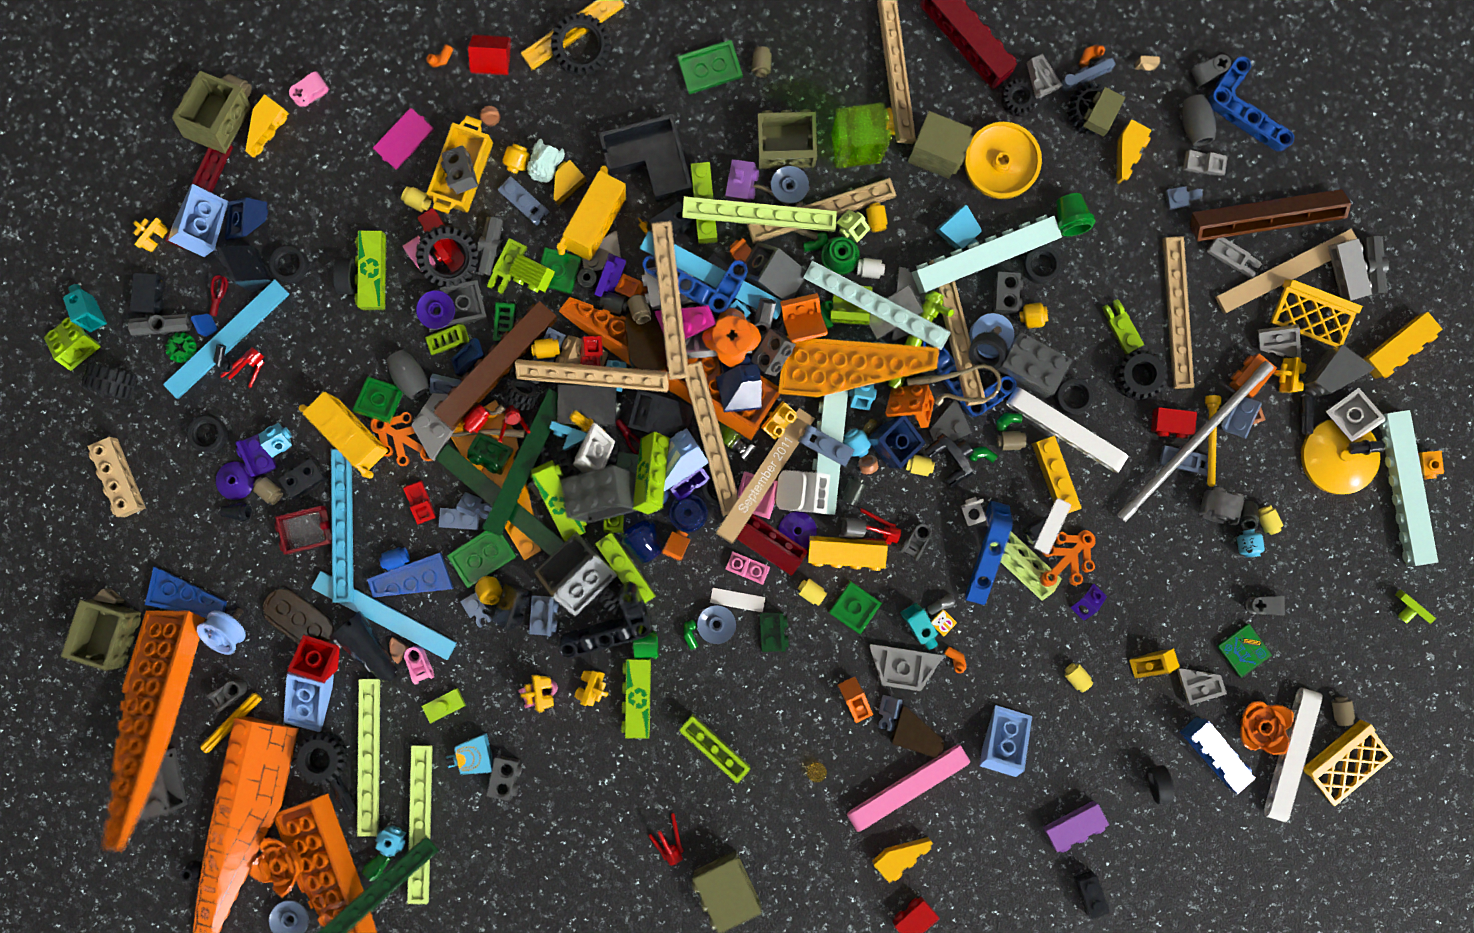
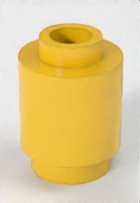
(876, 217)
(545, 348)

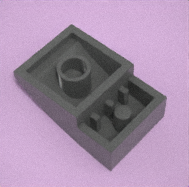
(467, 303)

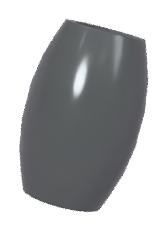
(1198, 120)
(407, 374)

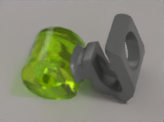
(733, 440)

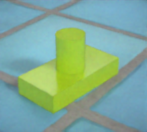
(1412, 609)
(443, 705)

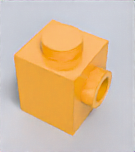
(1431, 464)

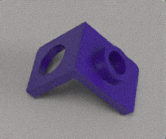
(1092, 600)

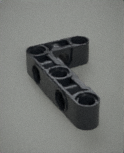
(611, 632)

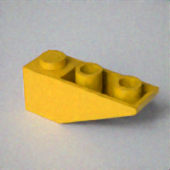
(264, 121)
(1128, 148)
(898, 857)

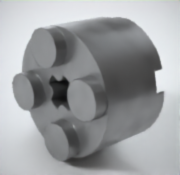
(1221, 506)

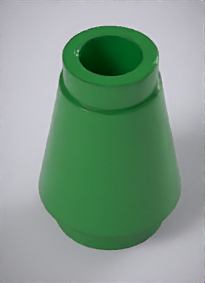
(375, 867)

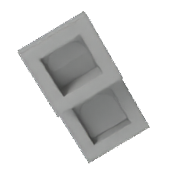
(1205, 163)

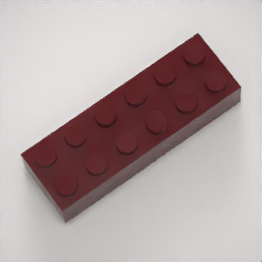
(972, 39)

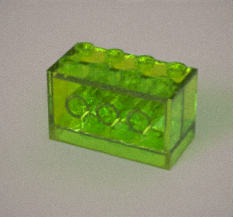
(860, 135)

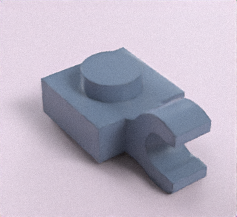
(1180, 197)

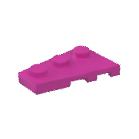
(694, 320)

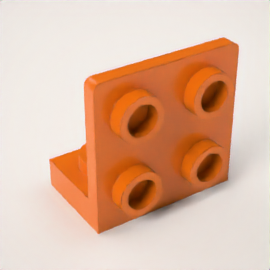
(911, 400)

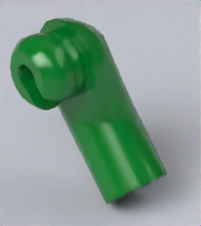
(818, 244)
(826, 308)
(1006, 419)
(980, 452)
(688, 635)

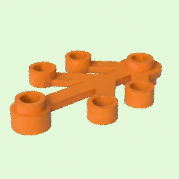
(399, 437)
(1070, 556)

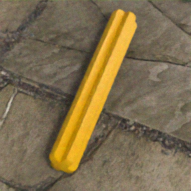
(227, 725)

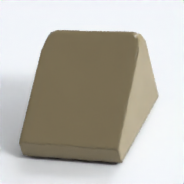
(109, 596)

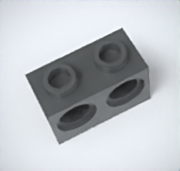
(459, 169)
(1002, 291)
(770, 355)
(500, 776)

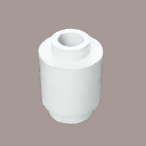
(870, 268)

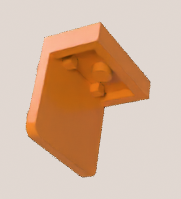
(803, 318)

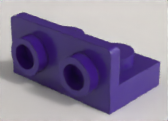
(610, 274)
(255, 457)

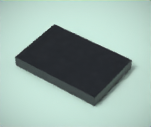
(590, 401)

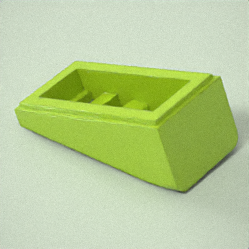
(462, 334)

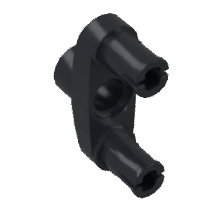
(958, 452)

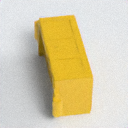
(479, 147)
(593, 216)
(345, 432)

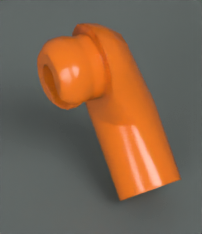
(1091, 53)
(441, 59)
(958, 659)

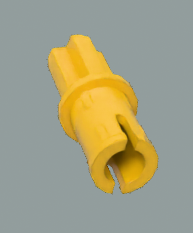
(581, 421)

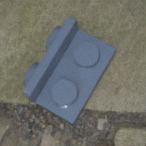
(1241, 417)
(542, 615)

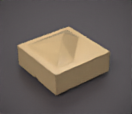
(1147, 62)

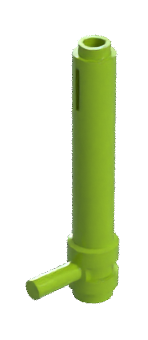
(931, 308)

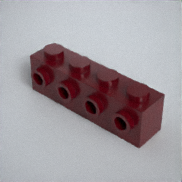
(772, 544)

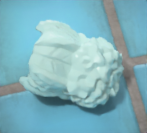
(544, 161)

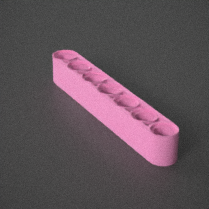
(908, 787)

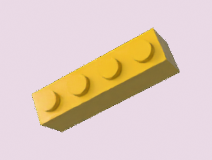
(1402, 344)
(1056, 472)
(847, 552)

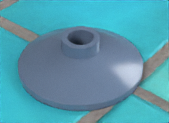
(789, 175)
(709, 632)
(279, 918)

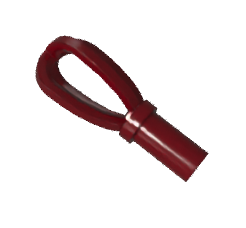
(216, 299)
(626, 432)

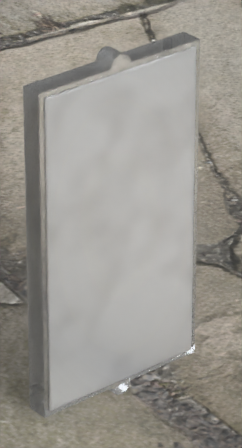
(905, 298)

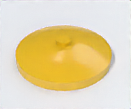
(1003, 160)
(1330, 464)

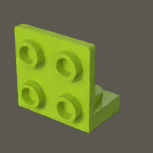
(849, 313)
(70, 344)

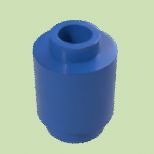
(394, 558)

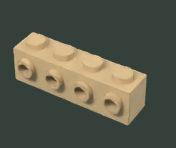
(116, 477)

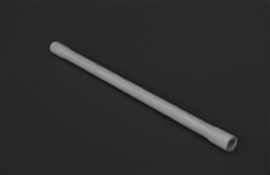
(1257, 376)

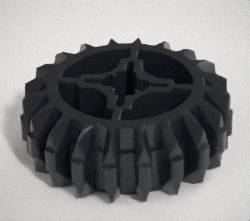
(1077, 101)

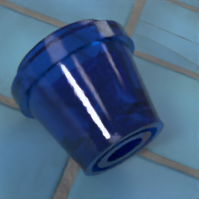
(697, 518)
(642, 541)

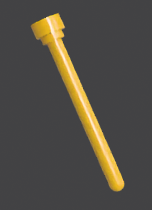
(1212, 403)

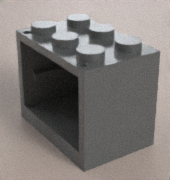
(1034, 365)
(599, 494)
(575, 574)
(166, 789)

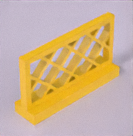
(1320, 297)
(1341, 748)

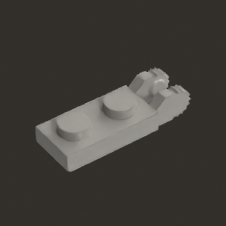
(1233, 256)

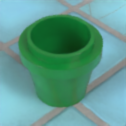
(1073, 215)
(840, 263)

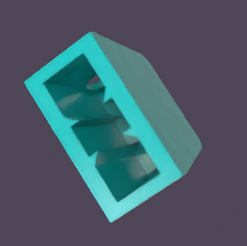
(83, 309)
(920, 625)

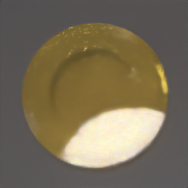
(870, 425)
(816, 772)

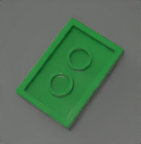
(710, 66)
(481, 557)

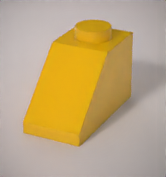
(567, 181)
(1154, 663)

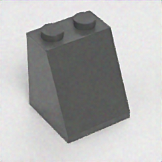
(773, 271)
(1335, 370)

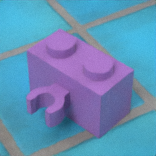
(741, 181)

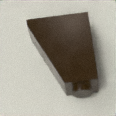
(915, 735)

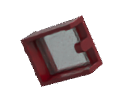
(303, 530)

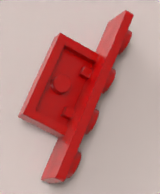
(445, 248)

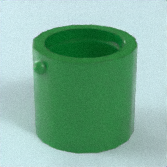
(646, 647)

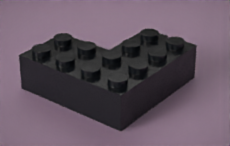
(652, 145)

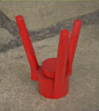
(251, 357)
(512, 417)
(890, 533)
(670, 853)

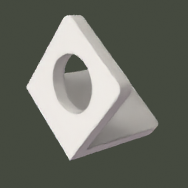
(970, 504)

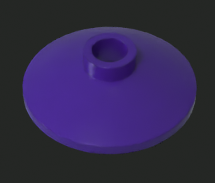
(426, 309)
(243, 482)
(801, 520)

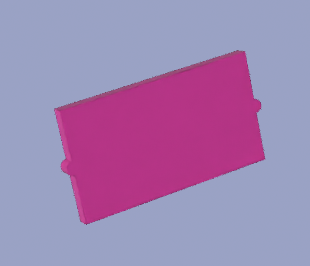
(403, 138)

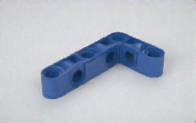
(1237, 110)
(703, 294)
(947, 364)
(999, 529)

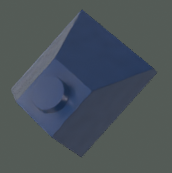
(244, 217)
(740, 388)

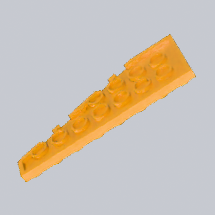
(835, 366)
(523, 543)

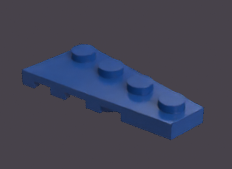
(416, 577)
(176, 594)

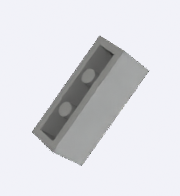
(1350, 269)

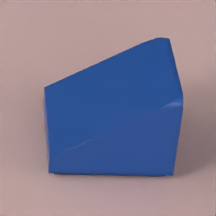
(204, 324)

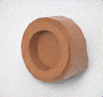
(490, 116)
(868, 464)

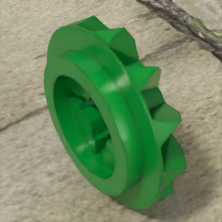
(188, 344)

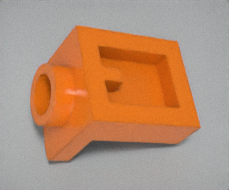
(740, 250)
(630, 286)

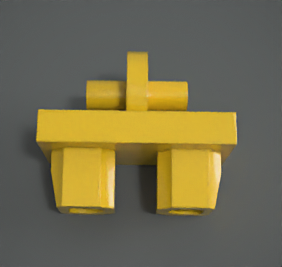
(145, 240)
(1289, 375)
(779, 420)
(538, 683)
(594, 688)

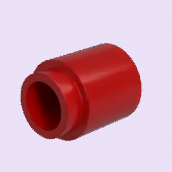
(476, 419)

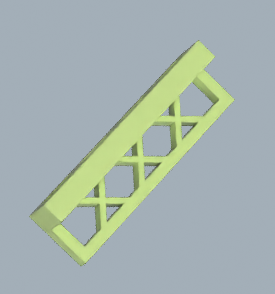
(1023, 567)

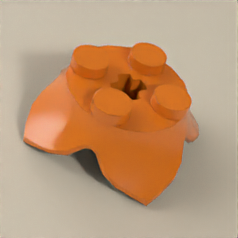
(731, 352)
(1274, 737)
(277, 864)

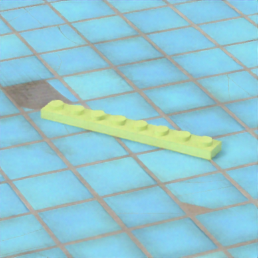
(759, 214)
(368, 757)
(420, 818)

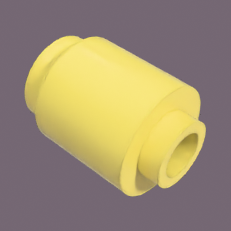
(416, 199)
(920, 465)
(1270, 520)
(812, 592)
(1078, 677)

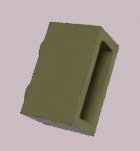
(1104, 111)

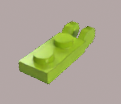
(504, 264)
(1123, 328)

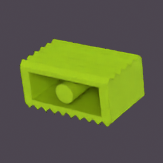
(531, 272)

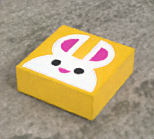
(943, 622)

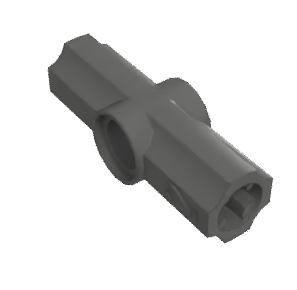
(489, 246)
(1376, 264)
(764, 317)
(170, 324)

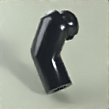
(220, 358)

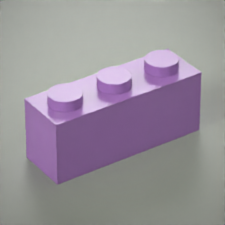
(1076, 826)

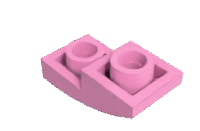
(747, 568)

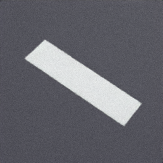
(1052, 526)
(737, 600)

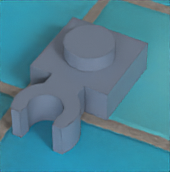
(472, 504)
(475, 608)
(890, 710)

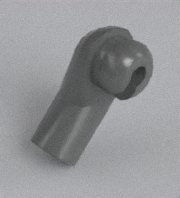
(946, 602)

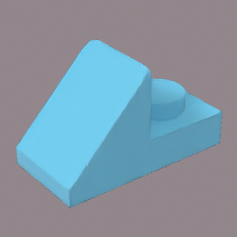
(574, 436)

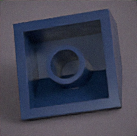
(896, 442)

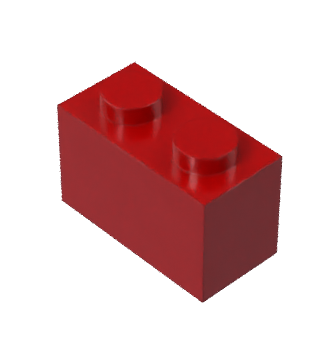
(1174, 422)
(916, 917)

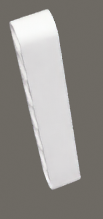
(1067, 430)
(1290, 765)

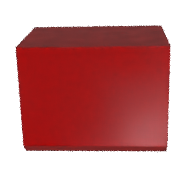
(489, 54)
(315, 659)

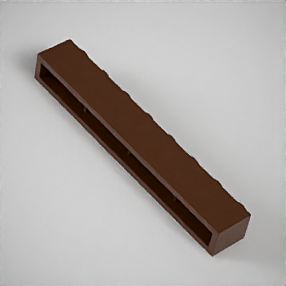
(1270, 215)
(495, 365)

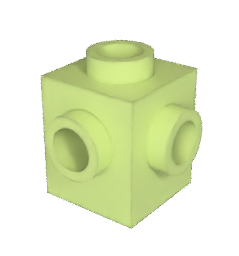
(853, 225)

